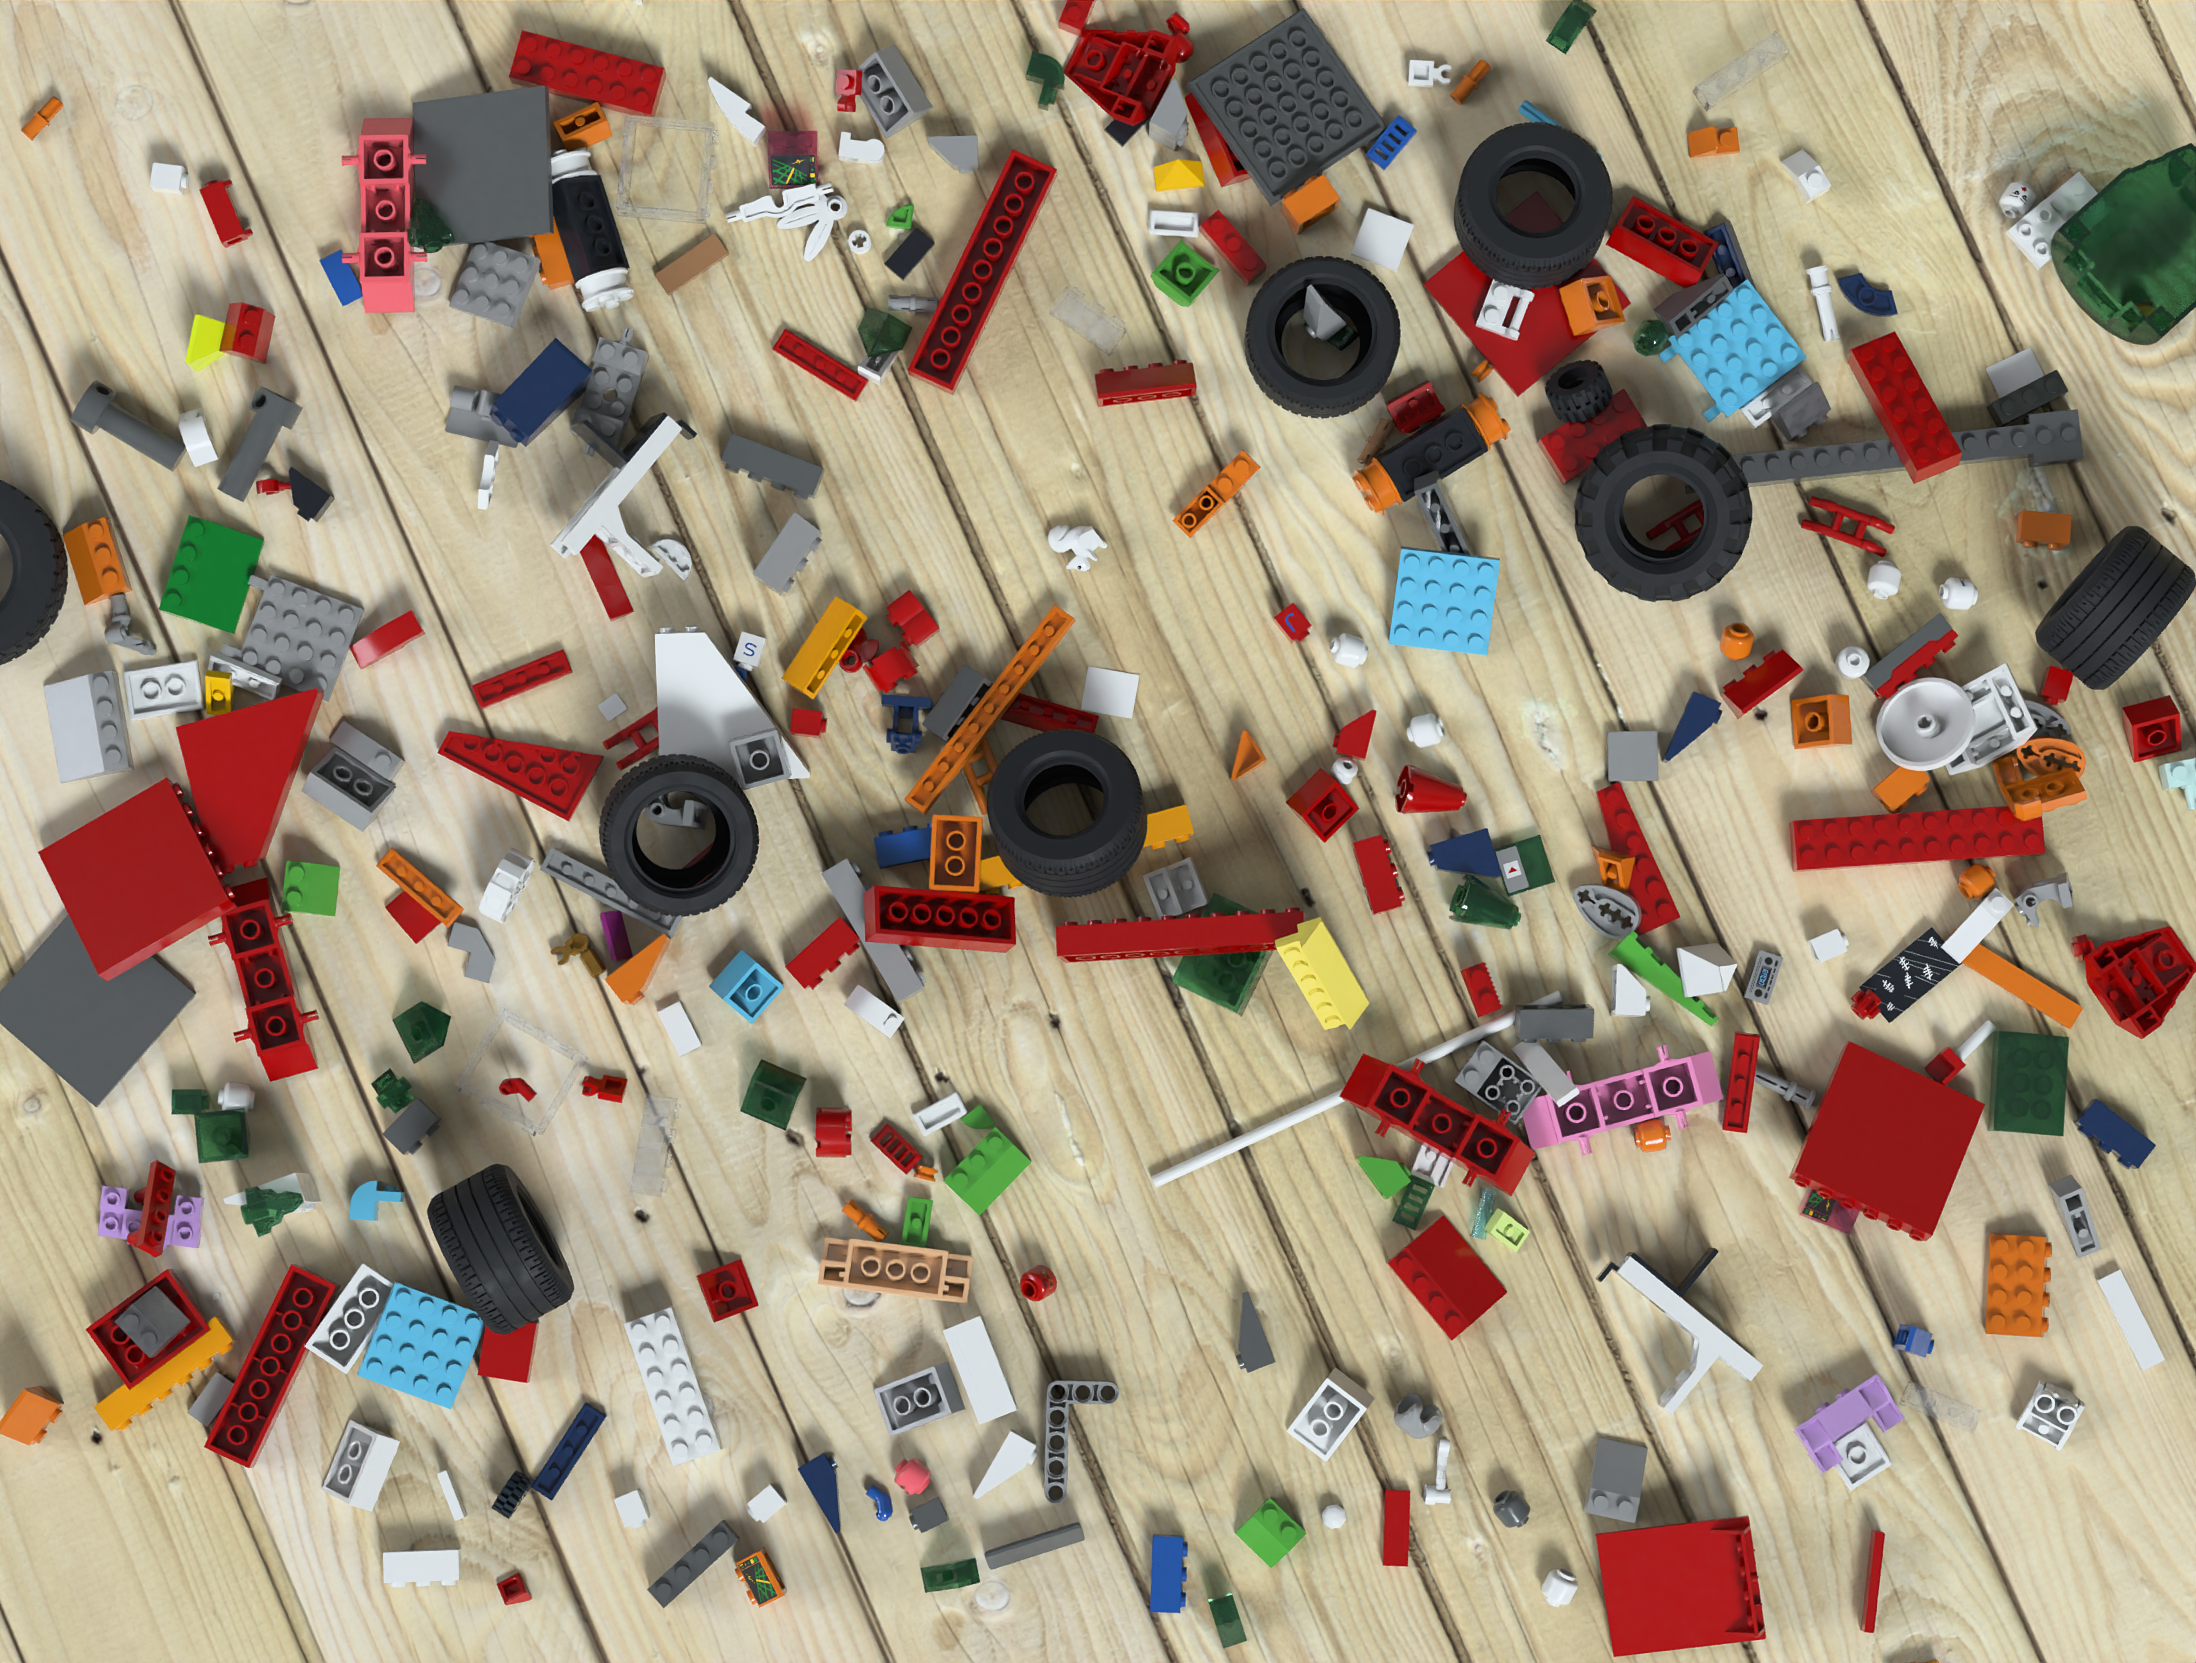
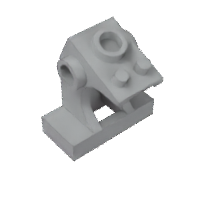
(690, 815)
(2053, 888)

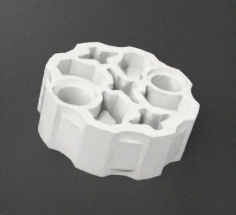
(506, 885)

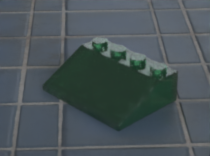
(1225, 977)
(2028, 1083)

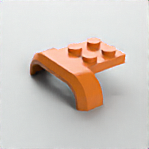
(2038, 795)

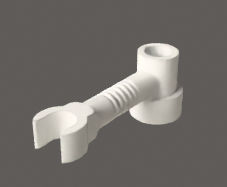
(1438, 1493)

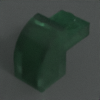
(1570, 25)
(1049, 72)

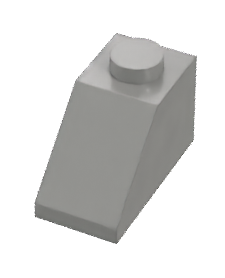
(957, 151)

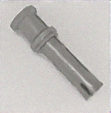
(1790, 1092)

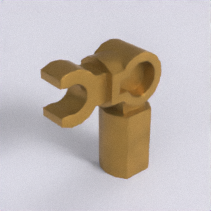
(581, 944)

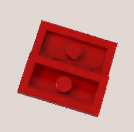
(412, 917)

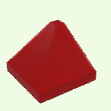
(514, 1590)

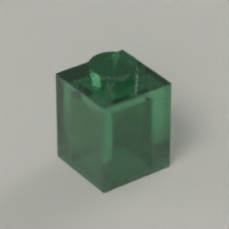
(189, 1101)

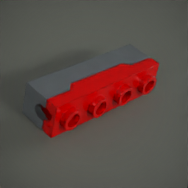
(1909, 656)

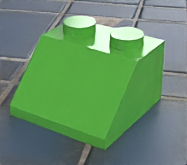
(310, 888)
(1385, 1174)
(1270, 1532)

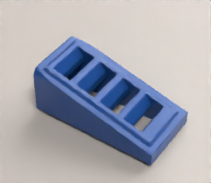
(1404, 125)

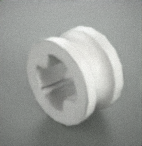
(866, 245)

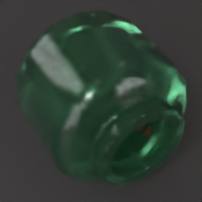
(1650, 337)

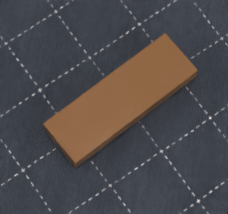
(691, 264)

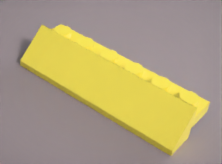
(1323, 974)

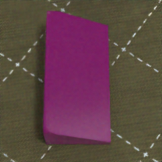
(616, 935)

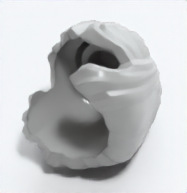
(1415, 1418)

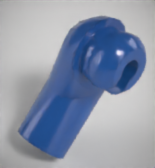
(884, 1502)

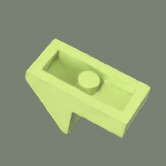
(1506, 1230)

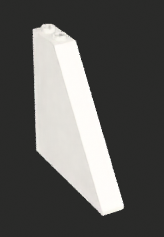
(707, 701)

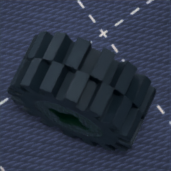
(512, 1494)

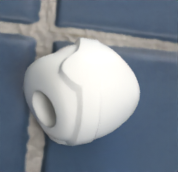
(1344, 770)

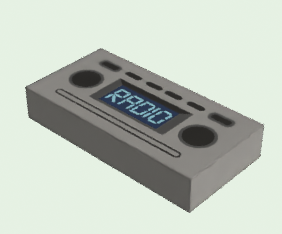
(1763, 977)

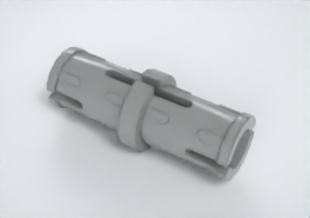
(912, 304)

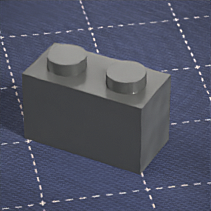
(412, 1127)

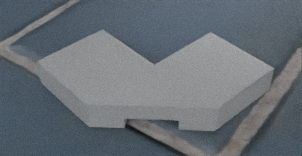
(481, 958)

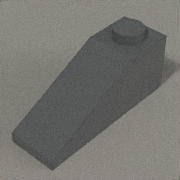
(1691, 304)
(1252, 1340)

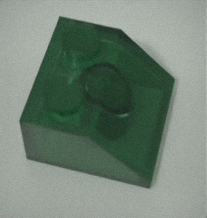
(773, 1094)

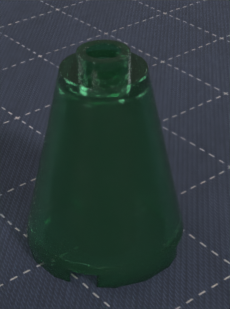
(1482, 906)

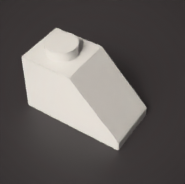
(1806, 175)

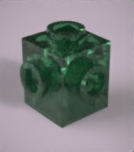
(392, 1091)

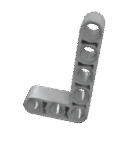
(1062, 1429)

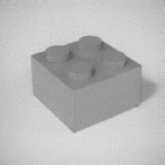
(760, 758)

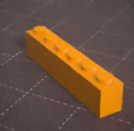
(125, 1404)

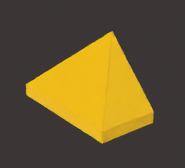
(1179, 175)

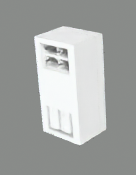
(980, 1369)

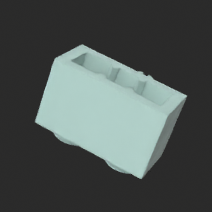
(2180, 775)

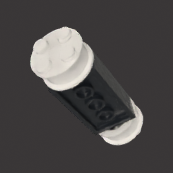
(588, 231)

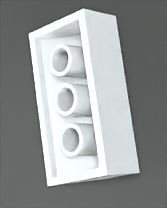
(352, 1319)

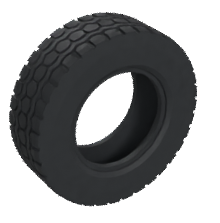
(37, 573)

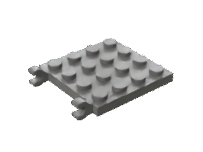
(298, 635)

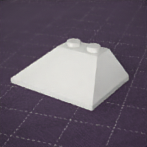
(2001, 720)

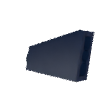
(1466, 855)

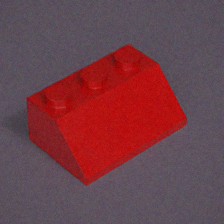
(1760, 682)

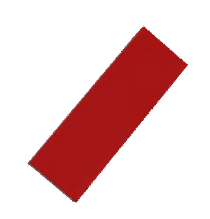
(1396, 1528)

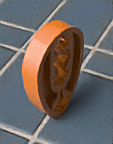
(2046, 745)

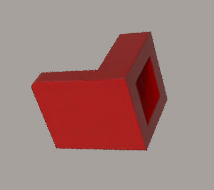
(1945, 1066)

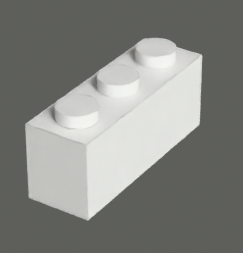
(422, 1566)

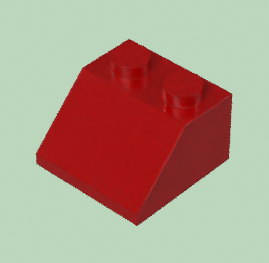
(247, 332)
(2152, 728)
(1322, 805)

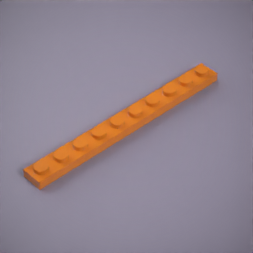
(989, 710)

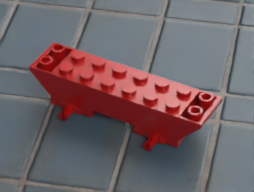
(267, 982)
(1438, 1123)

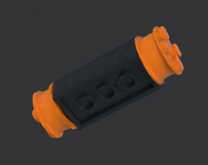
(1439, 446)

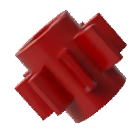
(1865, 1004)

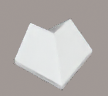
(1705, 969)

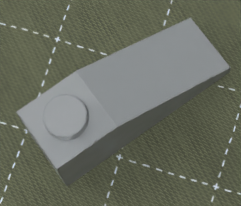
(1321, 315)
(367, 751)
(2075, 1215)

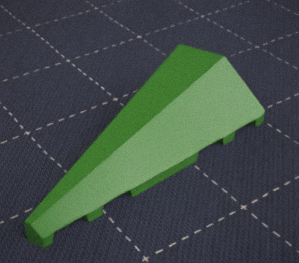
(1643, 962)

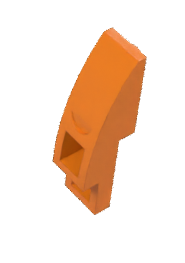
(1216, 494)

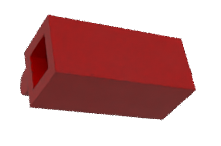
(224, 213)

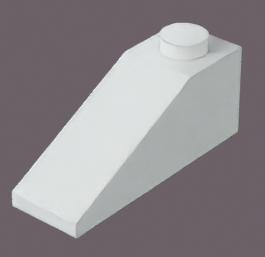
(1977, 925)
(1010, 1459)

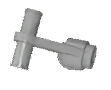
(118, 631)

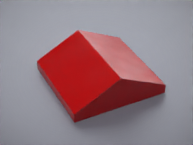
(727, 1290)

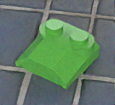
(1183, 275)

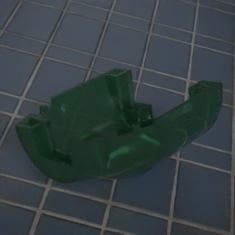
(2134, 249)

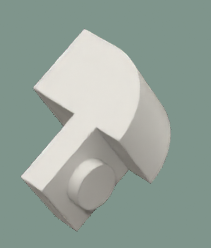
(197, 437)
(874, 1011)

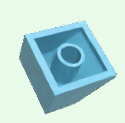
(746, 986)

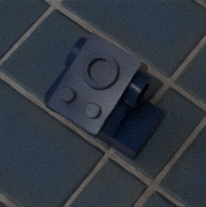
(908, 708)

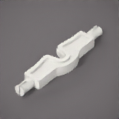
(792, 199)

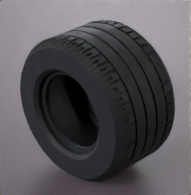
(1521, 256)
(1347, 289)
(2116, 608)
(1072, 862)
(674, 889)
(500, 1249)

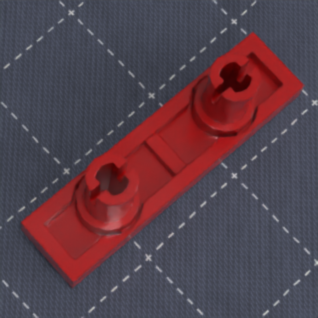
(156, 1207)

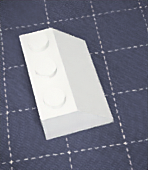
(360, 1465)

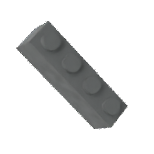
(773, 466)
(1442, 514)
(693, 1563)

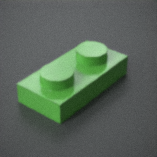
(917, 1222)

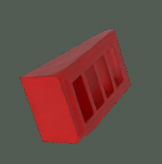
(883, 1148)

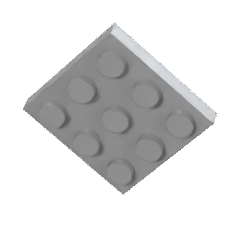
(495, 283)

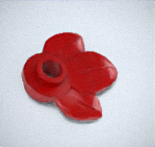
(860, 648)

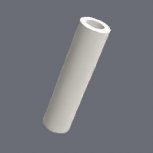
(1975, 1040)

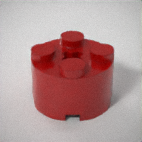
(891, 667)
(832, 1131)

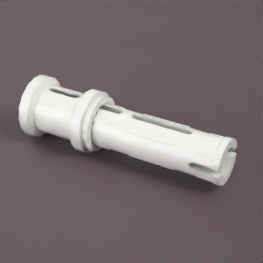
(1822, 290)

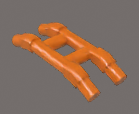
(976, 782)

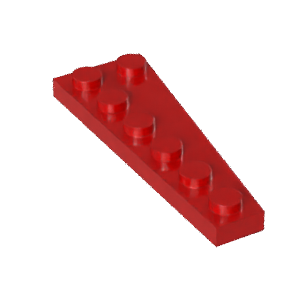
(1646, 880)

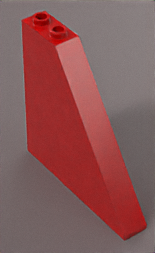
(244, 771)

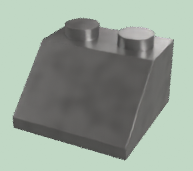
(1801, 412)
(153, 1322)

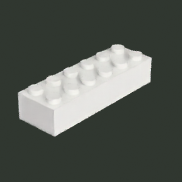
(673, 1386)

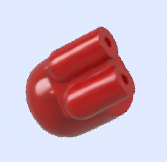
(1179, 27)

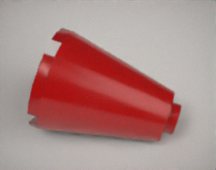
(1427, 792)

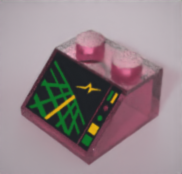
(793, 159)
(1829, 1213)

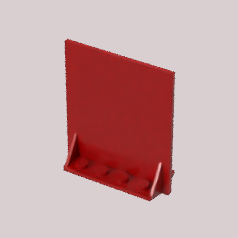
(1681, 1586)

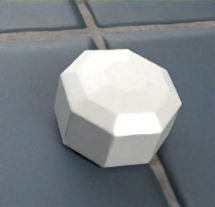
(1333, 1516)

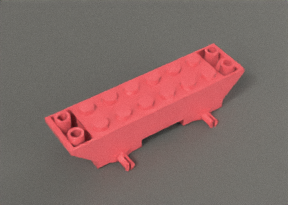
(387, 198)

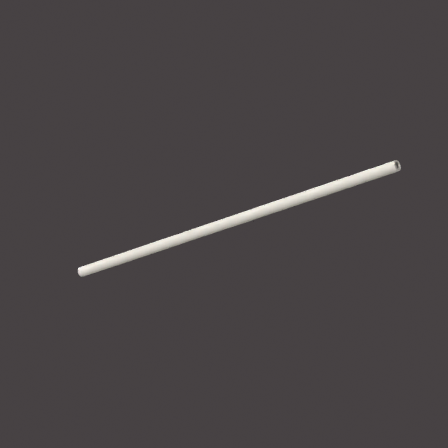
(1334, 1099)

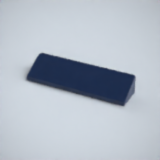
(1728, 254)

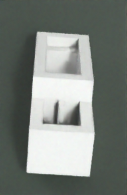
(737, 113)

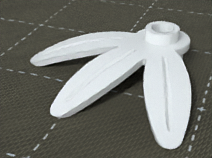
(811, 214)

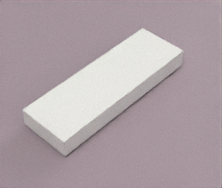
(1776, 396)
(247, 676)

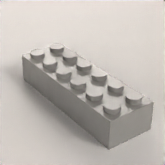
(889, 958)

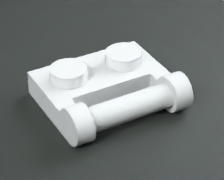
(1497, 305)

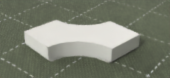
(489, 470)

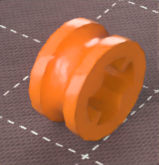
(1482, 371)
(925, 1173)

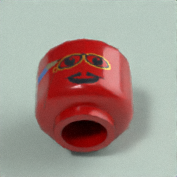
(1038, 1283)

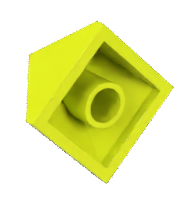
(204, 342)

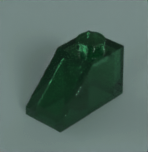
(950, 1575)
(1227, 1620)

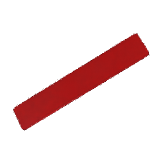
(605, 579)
(1047, 715)

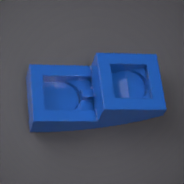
(341, 278)

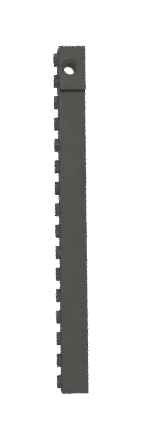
(2043, 439)

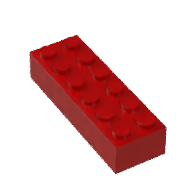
(587, 75)
(1904, 407)
(939, 919)

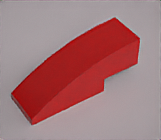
(387, 639)

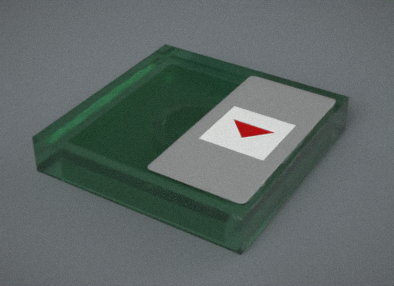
(1524, 866)

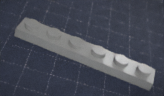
(605, 890)

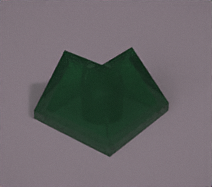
(422, 1030)
(222, 1135)

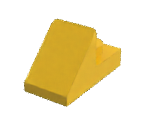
(219, 692)

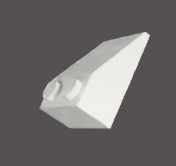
(1330, 1414)

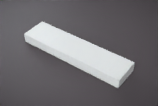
(1546, 1072)
(2130, 1320)

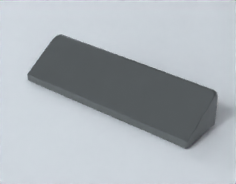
(1034, 1545)

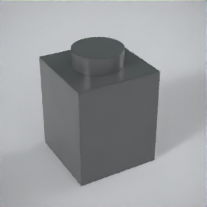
(928, 1515)

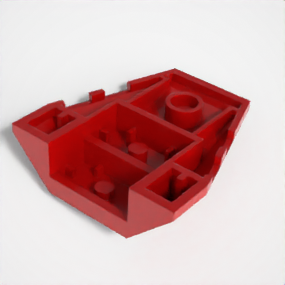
(1124, 70)
(2140, 978)

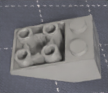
(1497, 1081)

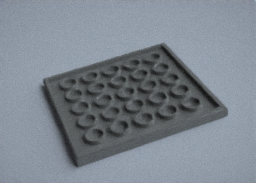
(1286, 106)
(487, 163)
(83, 1023)

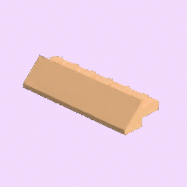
(895, 1269)

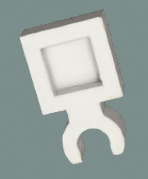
(1423, 73)

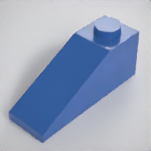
(1913, 1341)

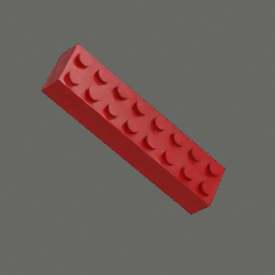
(271, 1366)

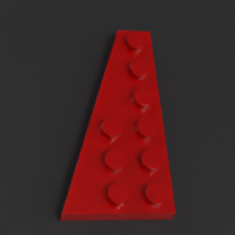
(537, 773)

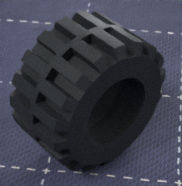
(1578, 391)

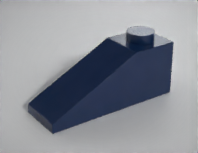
(1696, 719)
(823, 1483)

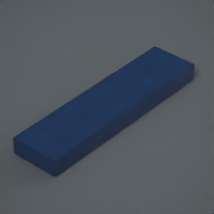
(568, 1451)

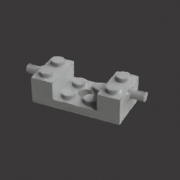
(618, 368)

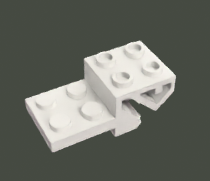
(2036, 229)

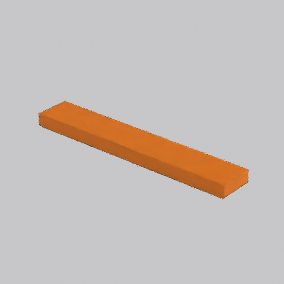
(2022, 985)

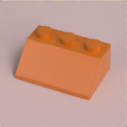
(97, 561)

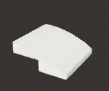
(1176, 888)

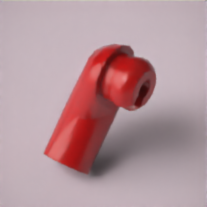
(516, 1086)

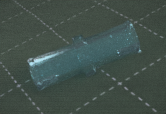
(1483, 1213)

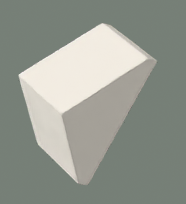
(876, 367)

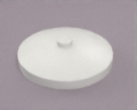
(1926, 724)

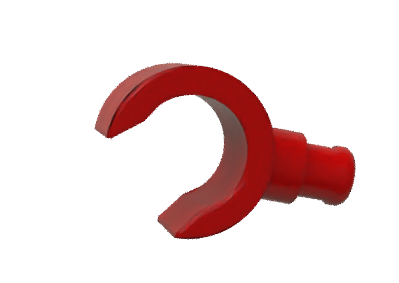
(271, 486)

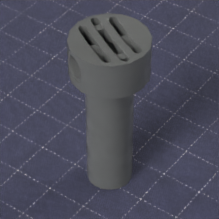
(99, 410)
(271, 414)

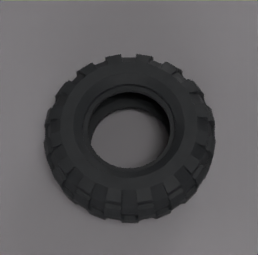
(1651, 572)

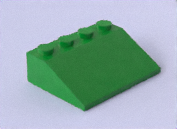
(211, 574)

